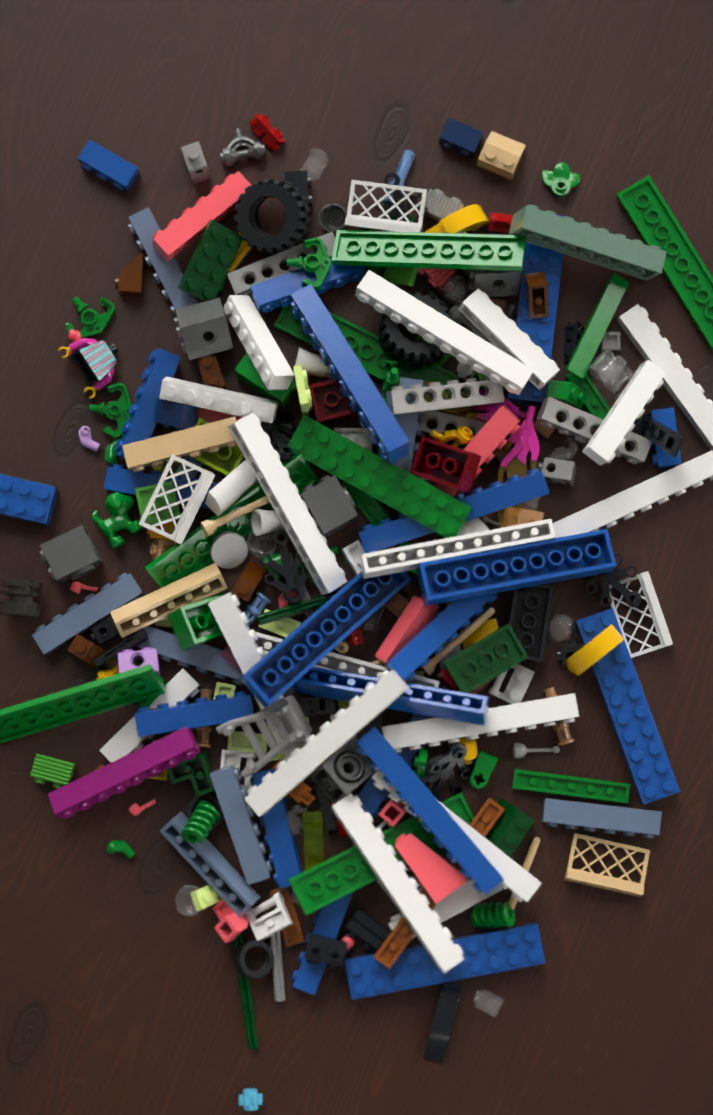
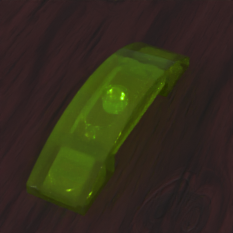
(313, 839)

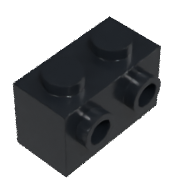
(325, 950)

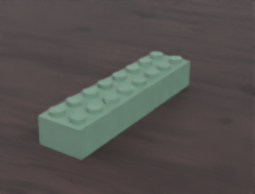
(588, 243)

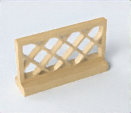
(602, 881)

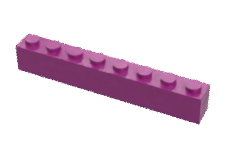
(124, 773)

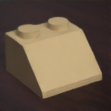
(501, 155)

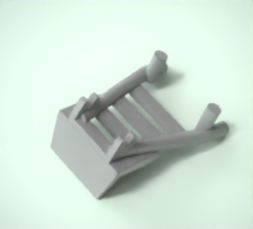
(296, 717)

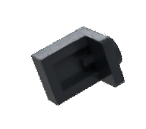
(571, 647)

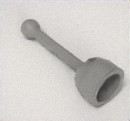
(520, 750)

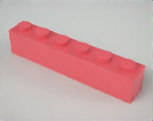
(194, 220)
(488, 440)

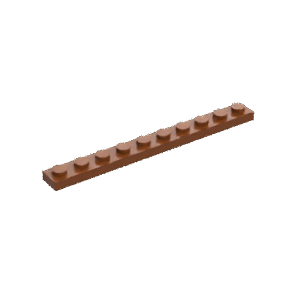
(402, 931)

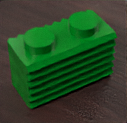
(566, 393)

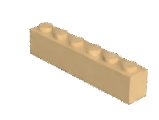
(180, 443)
(168, 599)

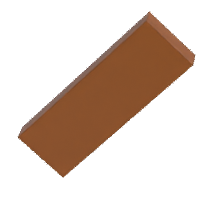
(292, 934)

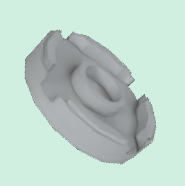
(228, 549)

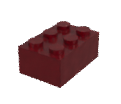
(329, 402)
(445, 464)

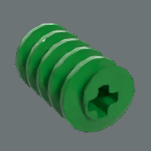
(200, 823)
(492, 915)

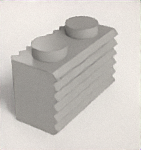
(440, 205)

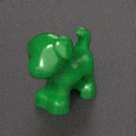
(118, 506)

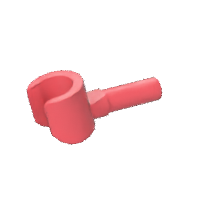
(76, 587)
(136, 810)

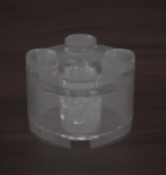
(610, 370)

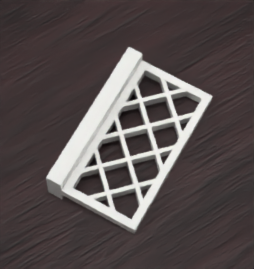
(380, 224)
(192, 506)
(655, 611)

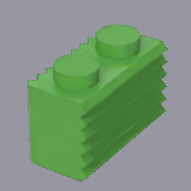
(52, 770)

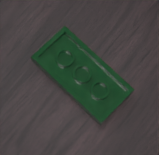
(210, 262)
(485, 659)

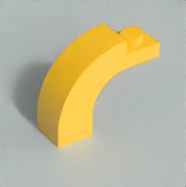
(463, 220)
(594, 650)

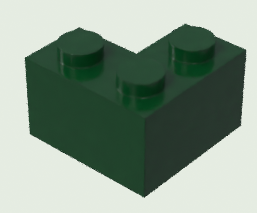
(196, 769)

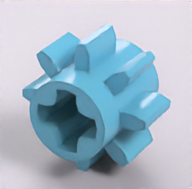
(250, 1099)

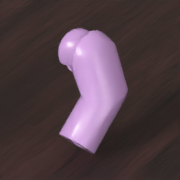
(86, 439)

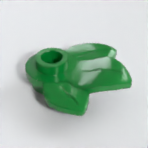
(560, 177)

